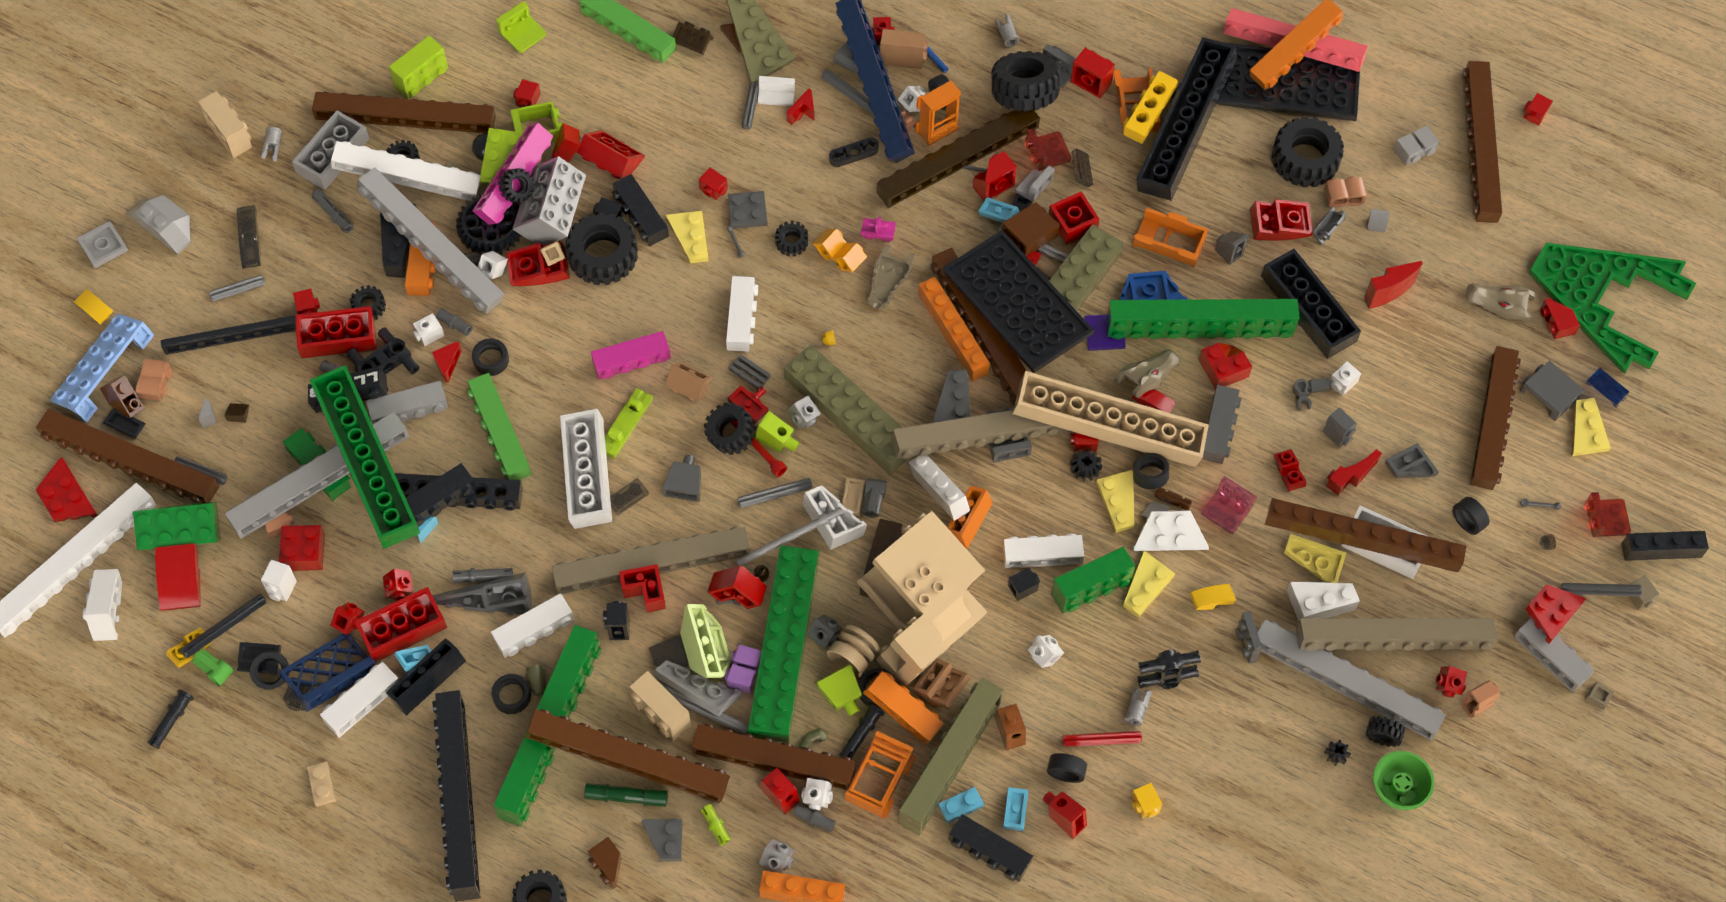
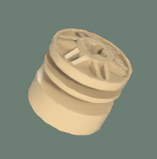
(853, 649)

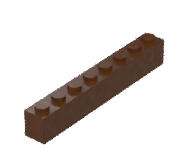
(1494, 418)
(768, 755)

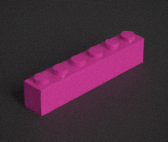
(525, 156)

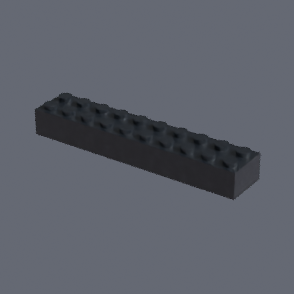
(1186, 119)
(456, 796)

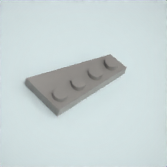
(707, 694)

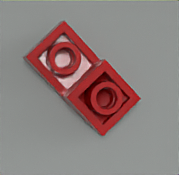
(1155, 400)
(1289, 470)

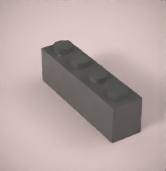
(1220, 424)

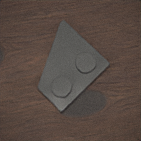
(1411, 463)
(665, 837)

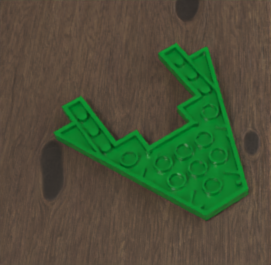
(1581, 276)

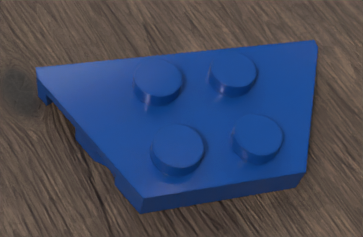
(1150, 287)

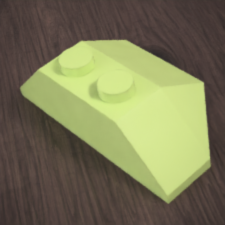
(704, 642)

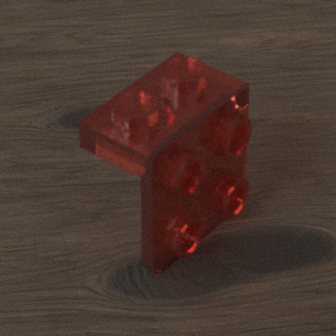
(1047, 149)
(1607, 516)

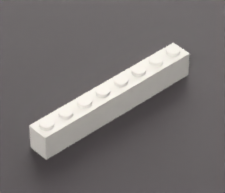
(406, 171)

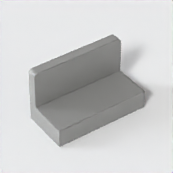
(1035, 183)

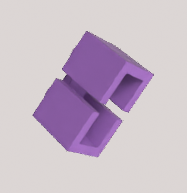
(744, 667)

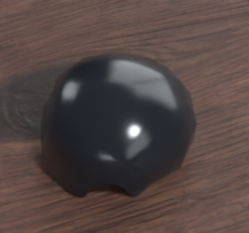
(479, 145)

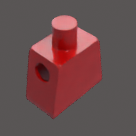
(778, 788)
(1066, 813)

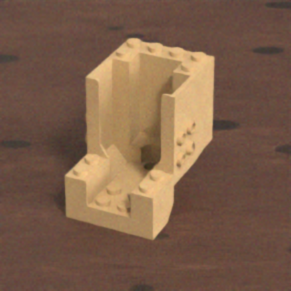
(925, 594)

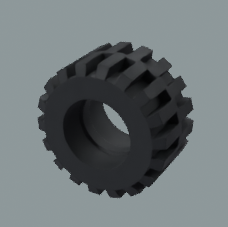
(717, 422)
(536, 882)

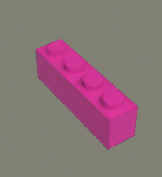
(630, 355)

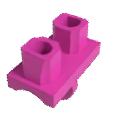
(878, 229)

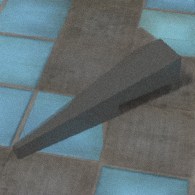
(505, 594)

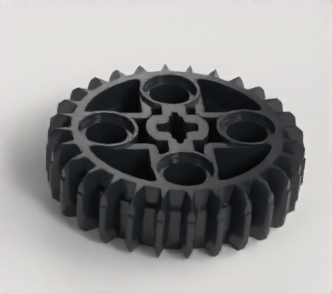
(469, 234)

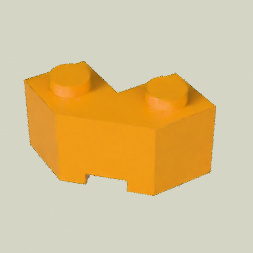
(833, 246)

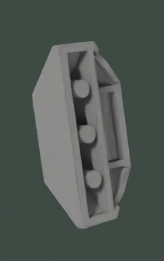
(163, 221)

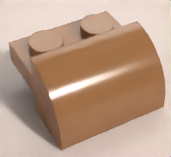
(941, 684)

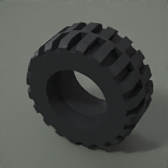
(1025, 81)
(1312, 133)
(601, 268)

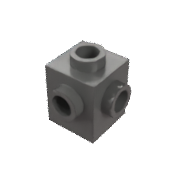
(824, 631)

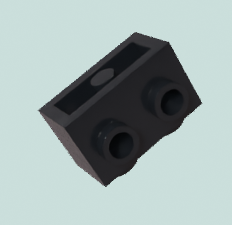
(617, 620)

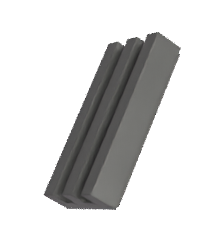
(737, 363)

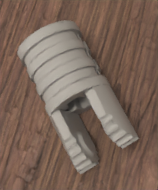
(1008, 32)
(271, 142)
(1137, 708)

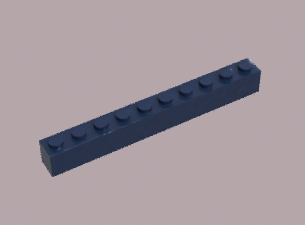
(875, 79)

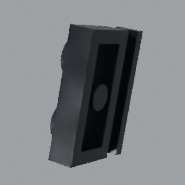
(249, 651)

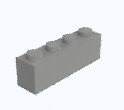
(409, 403)
(1556, 656)

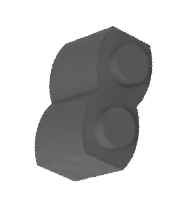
(1340, 428)

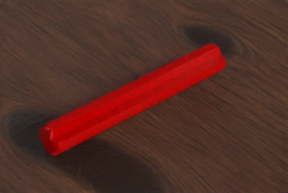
(1101, 738)

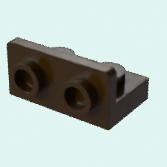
(692, 38)

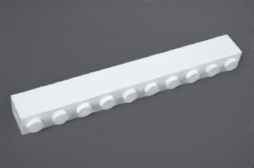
(71, 559)

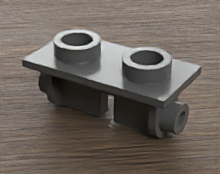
(1328, 225)

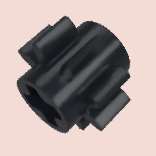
(1337, 747)

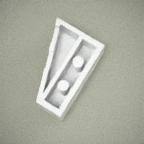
(840, 529)
(1322, 599)
(102, 604)

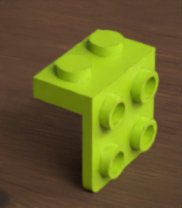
(520, 28)

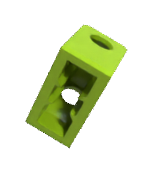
(776, 434)
(841, 690)

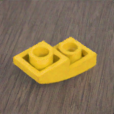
(93, 306)
(1210, 596)
(175, 654)

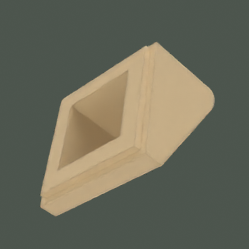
(553, 253)

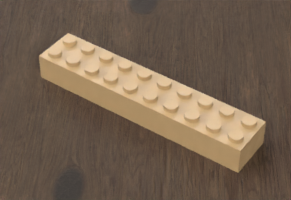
(1110, 419)

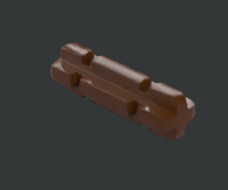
(1173, 498)

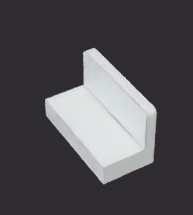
(776, 91)

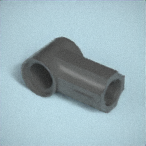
(874, 493)

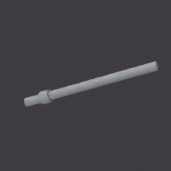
(822, 519)

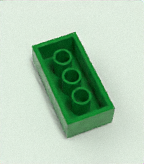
(176, 525)
(1093, 580)

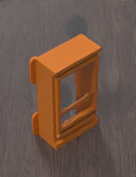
(1132, 86)
(945, 95)
(1173, 222)
(892, 749)

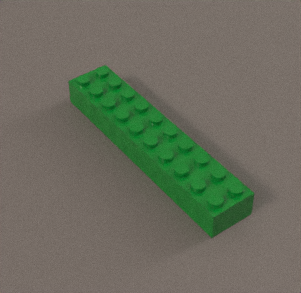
(1202, 318)
(364, 457)
(784, 644)
(560, 699)

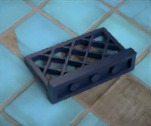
(334, 685)

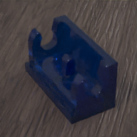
(1608, 387)

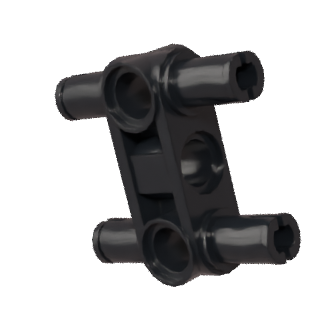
(386, 356)
(1168, 669)

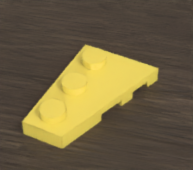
(1589, 430)
(1118, 499)

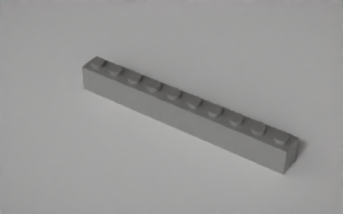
(429, 241)
(305, 481)
(1351, 681)

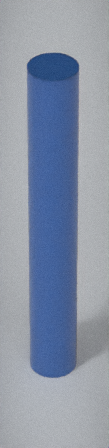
(937, 60)

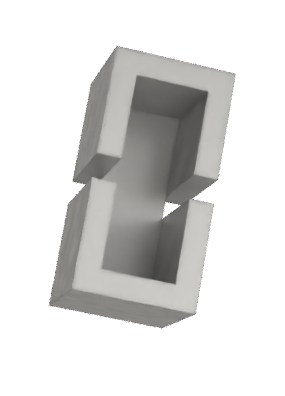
(1412, 149)

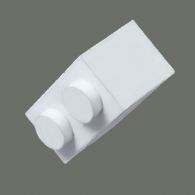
(278, 581)

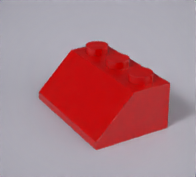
(609, 154)

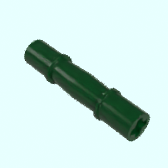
(626, 794)

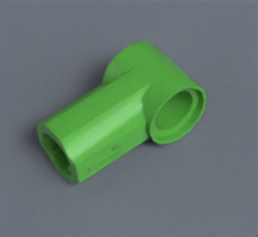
(216, 669)

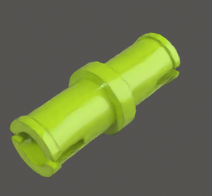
(715, 825)

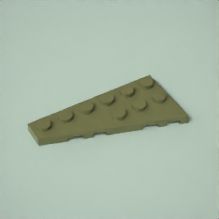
(758, 40)

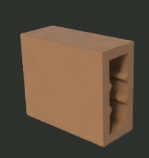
(903, 48)

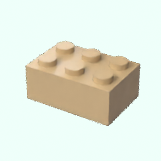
(226, 124)
(659, 706)

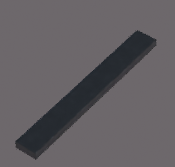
(229, 335)

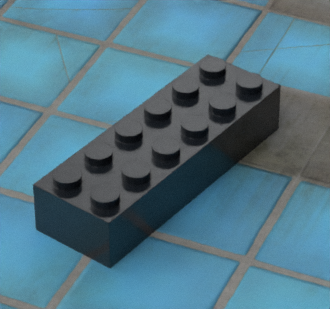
(1318, 310)

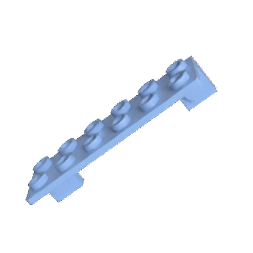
(96, 363)

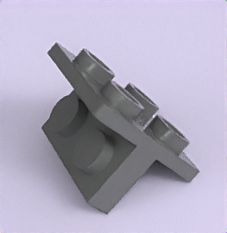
(1064, 61)

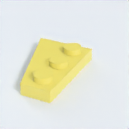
(691, 234)
(1316, 558)
(1147, 584)

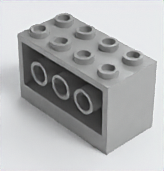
(553, 203)

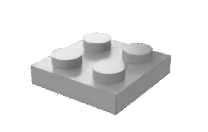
(102, 244)

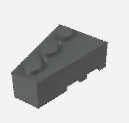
(954, 397)

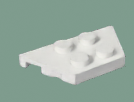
(1170, 532)

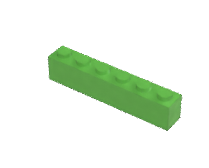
(630, 27)
(499, 428)

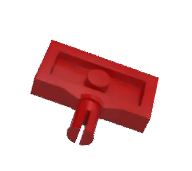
(750, 401)

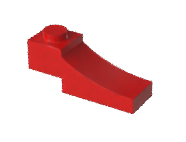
(1352, 474)

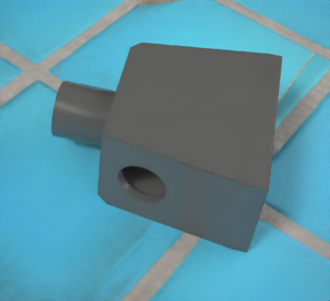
(684, 480)

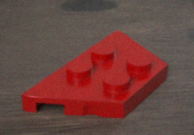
(64, 495)
(1553, 609)

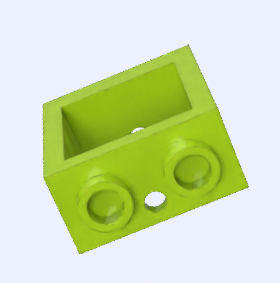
(535, 112)

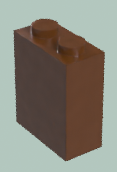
(1031, 228)

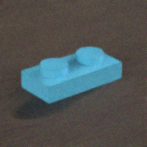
(997, 210)
(961, 804)
(1015, 809)

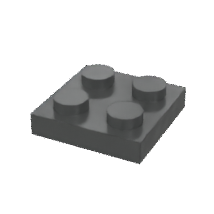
(747, 209)
(1250, 640)

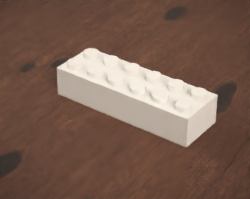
(586, 468)

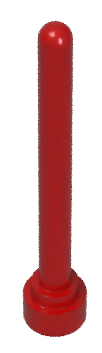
(777, 467)

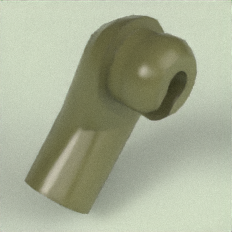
(810, 737)

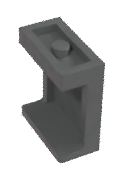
(1553, 388)
(1009, 449)

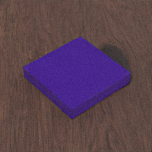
(1099, 339)

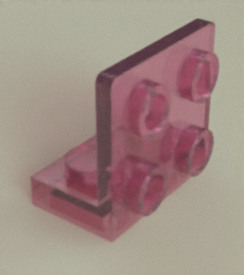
(1229, 505)

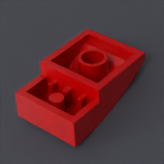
(1280, 220)
(530, 268)
(1392, 284)
(177, 577)

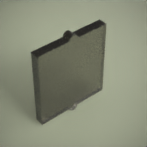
(669, 650)

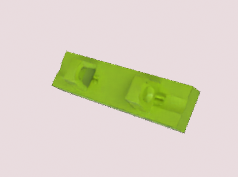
(626, 422)

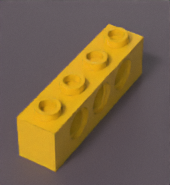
(1139, 130)

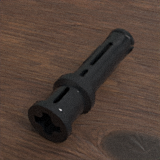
(175, 710)
(866, 724)

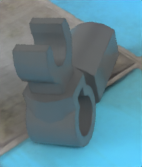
(1302, 388)

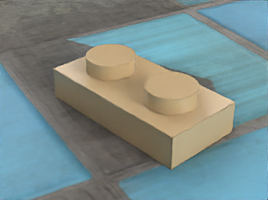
(321, 784)

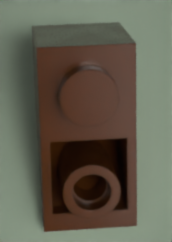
(122, 396)
(608, 861)

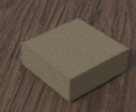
(1599, 695)

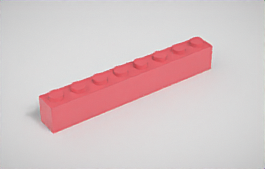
(1271, 32)

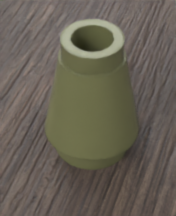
(536, 679)

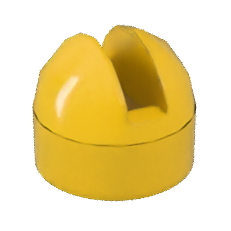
(828, 338)

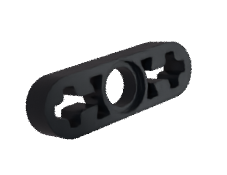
(839, 152)

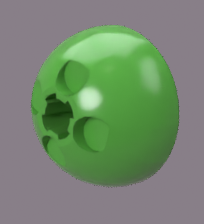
(1407, 772)

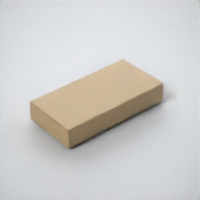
(853, 495)

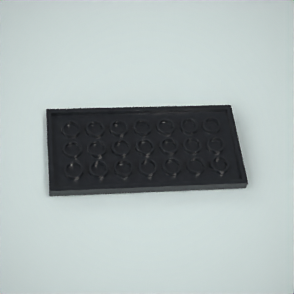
(1307, 89)
(1018, 301)

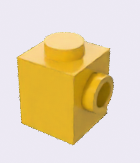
(1146, 801)

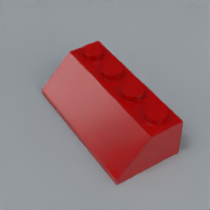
(335, 332)
(401, 624)

